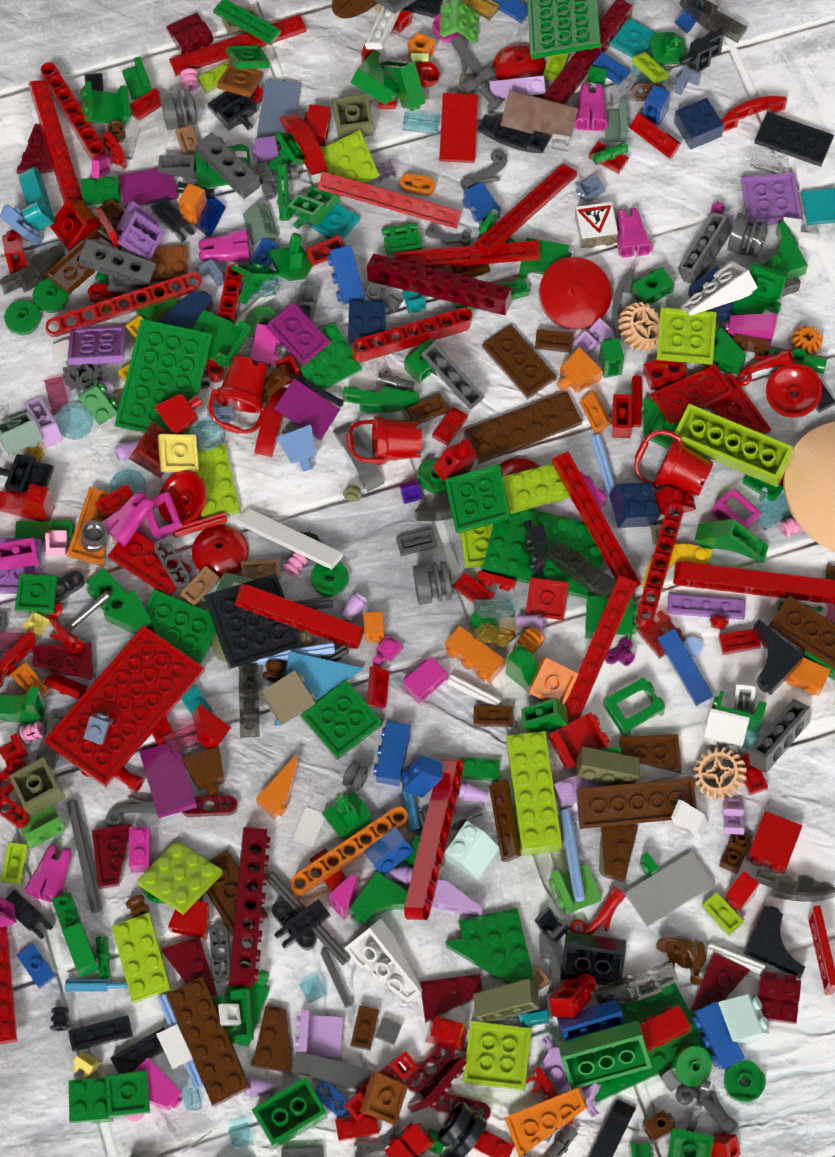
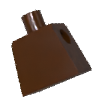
(206, 770)

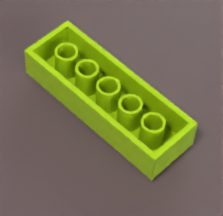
(734, 445)
(533, 793)

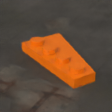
(88, 513)
(540, 1121)

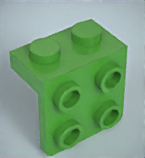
(459, 18)
(42, 827)
(562, 885)

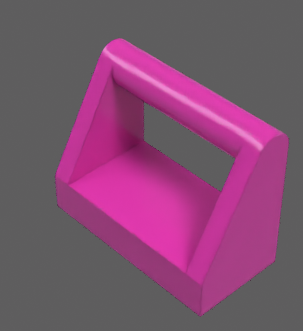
(723, 512)
(162, 533)
(344, 896)

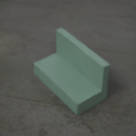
(617, 124)
(260, 223)

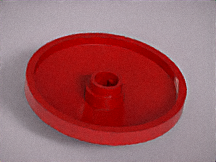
(574, 293)

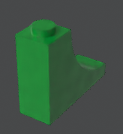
(407, 78)
(374, 81)
(792, 259)
(732, 537)
(521, 667)
(23, 708)
(376, 898)

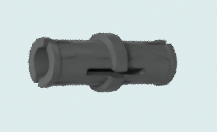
(396, 382)
(561, 1145)

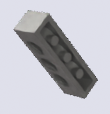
(218, 162)
(705, 248)
(107, 266)
(452, 376)
(779, 736)

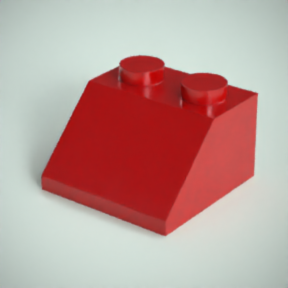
(74, 223)

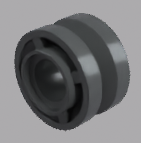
(355, 775)

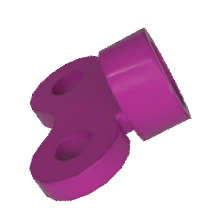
(622, 653)

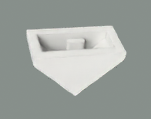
(744, 697)

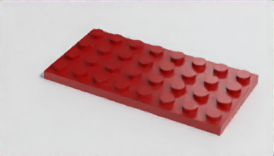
(136, 694)

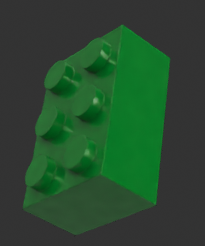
(289, 1113)

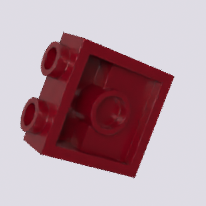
(190, 33)
(779, 997)

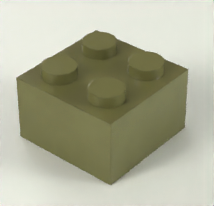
(352, 114)
(37, 786)

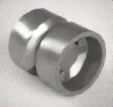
(93, 536)

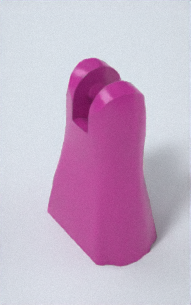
(591, 109)
(632, 234)
(227, 247)
(126, 520)
(50, 875)

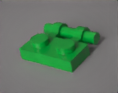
(403, 242)

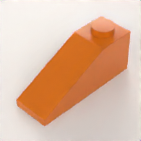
(277, 794)

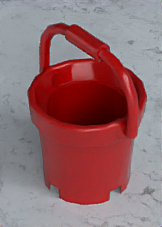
(242, 390)
(390, 440)
(680, 467)

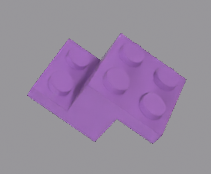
(139, 231)

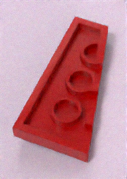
(16, 654)

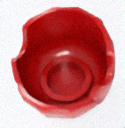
(428, 73)

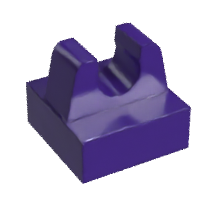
(410, 491)

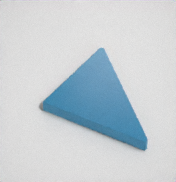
(319, 674)

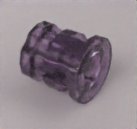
(386, 170)

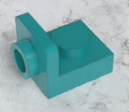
(413, 301)
(534, 1018)

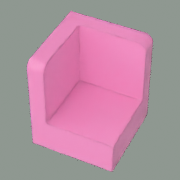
(56, 542)

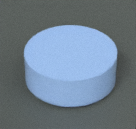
(693, 646)

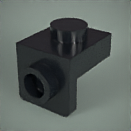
(551, 925)

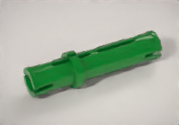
(284, 214)

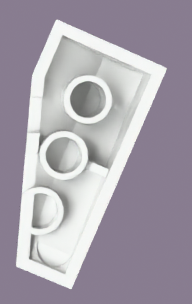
(728, 285)
(383, 957)

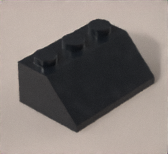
(593, 955)

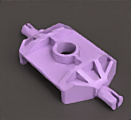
(556, 1073)

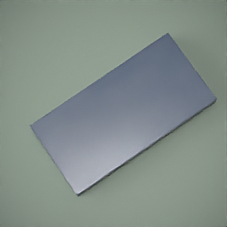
(278, 100)

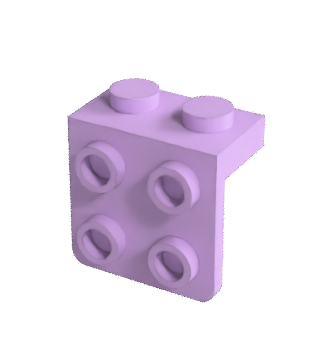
(319, 1035)

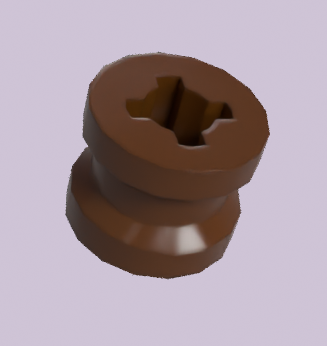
(117, 126)
(273, 671)
(137, 906)

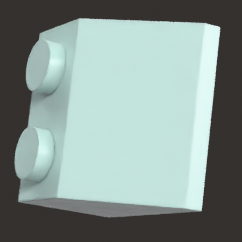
(471, 850)
(744, 1018)

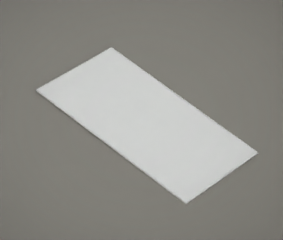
(309, 827)
(174, 1046)

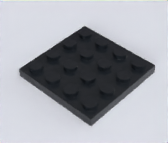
(247, 635)

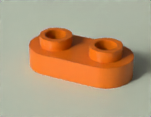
(418, 184)

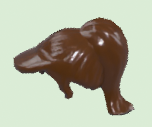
(685, 953)

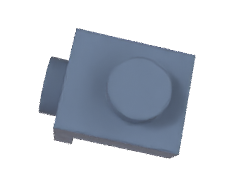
(686, 76)
(590, 188)
(210, 268)
(223, 413)
(97, 728)

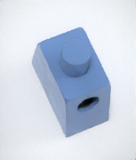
(299, 446)

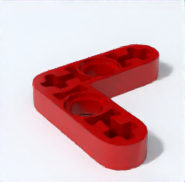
(5, 791)

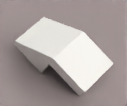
(802, 239)
(689, 818)

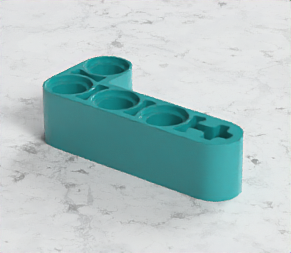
(38, 209)

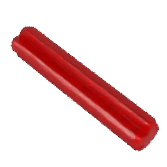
(636, 401)
(201, 524)

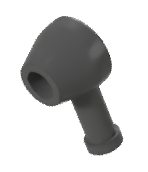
(459, 818)

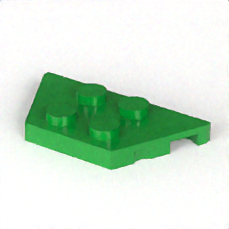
(653, 421)

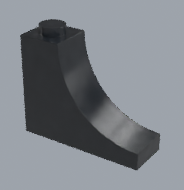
(780, 658)
(768, 946)

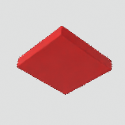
(547, 598)

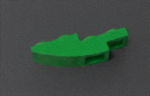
(385, 402)

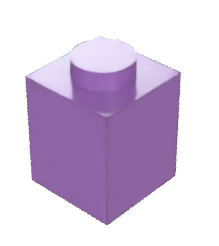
(265, 149)

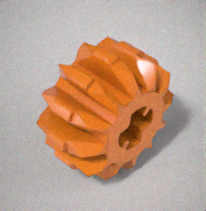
(807, 339)
(531, 640)

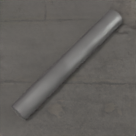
(88, 611)
(336, 979)

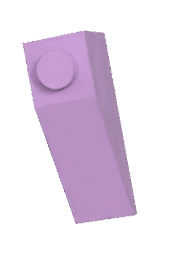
(527, 86)
(44, 420)
(566, 790)
(451, 899)

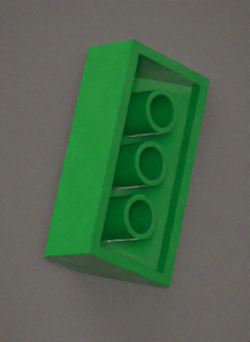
(604, 1055)

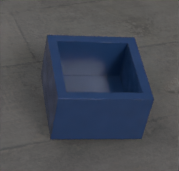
(698, 123)
(365, 318)
(634, 505)

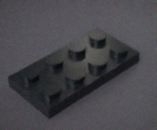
(794, 139)

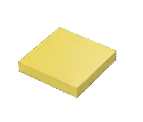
(178, 452)

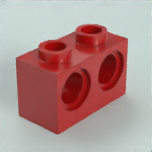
(663, 368)
(570, 998)

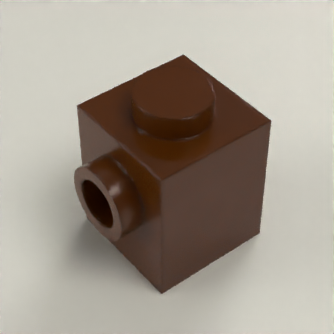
(659, 1126)

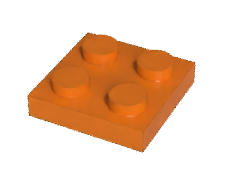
(552, 681)

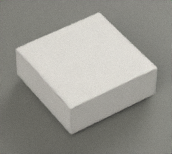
(60, 350)
(229, 1014)

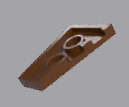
(654, 750)
(617, 849)
(273, 1042)

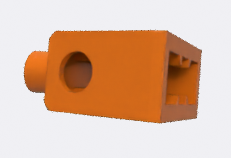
(579, 372)

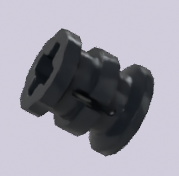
(60, 1019)

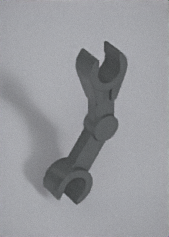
(437, 234)
(694, 1118)
(380, 1146)

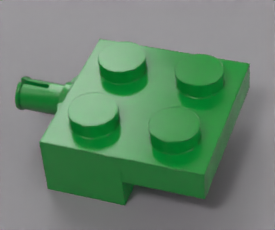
(312, 206)
(88, 1101)

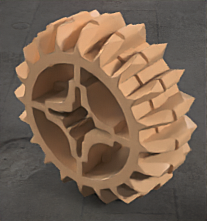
(642, 330)
(703, 773)

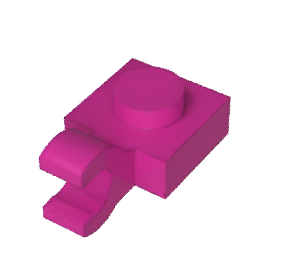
(387, 649)

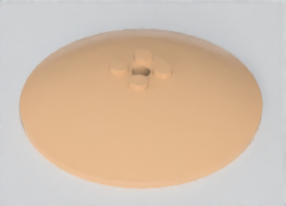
(811, 484)

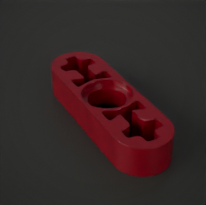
(215, 812)
(415, 1075)
(477, 1105)

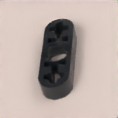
(74, 587)
(280, 918)

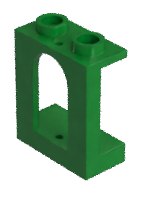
(625, 725)

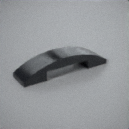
(511, 137)
(613, 1130)

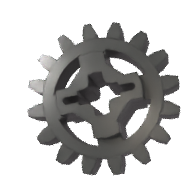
(83, 375)

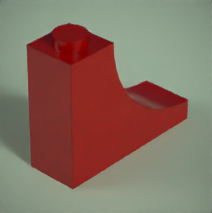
(32, 504)

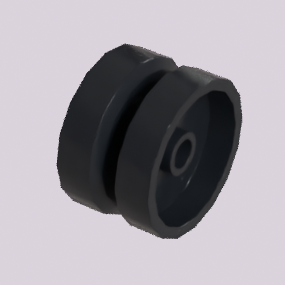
(461, 1130)

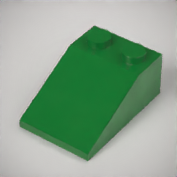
(689, 1144)

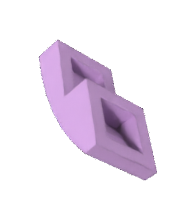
(591, 339)
(733, 815)

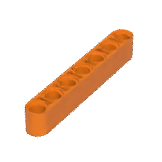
(344, 859)

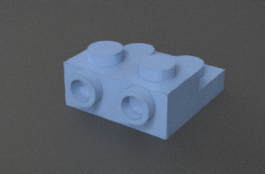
(16, 220)

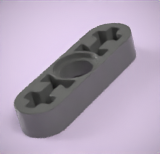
(170, 550)
(213, 940)

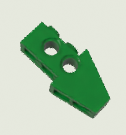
(727, 353)
(130, 615)
(75, 934)

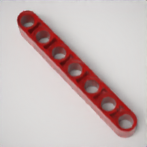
(67, 107)
(230, 314)
(405, 340)
(659, 573)
(299, 616)

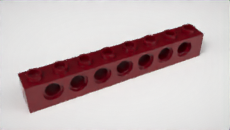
(579, 65)
(439, 284)
(239, 975)

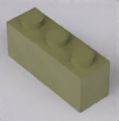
(607, 767)
(506, 1001)

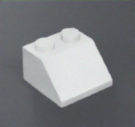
(725, 730)

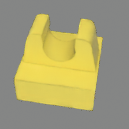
(36, 624)
(87, 1063)

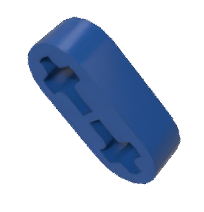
(328, 1103)

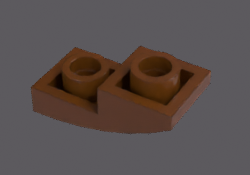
(735, 852)

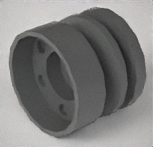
(178, 108)
(747, 235)
(432, 582)

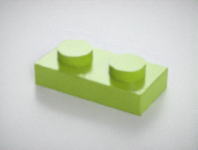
(555, 65)
(650, 67)
(209, 79)
(14, 863)
(722, 914)

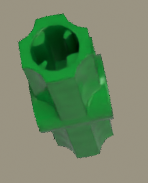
(814, 362)

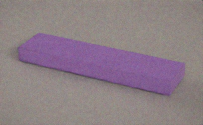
(705, 606)

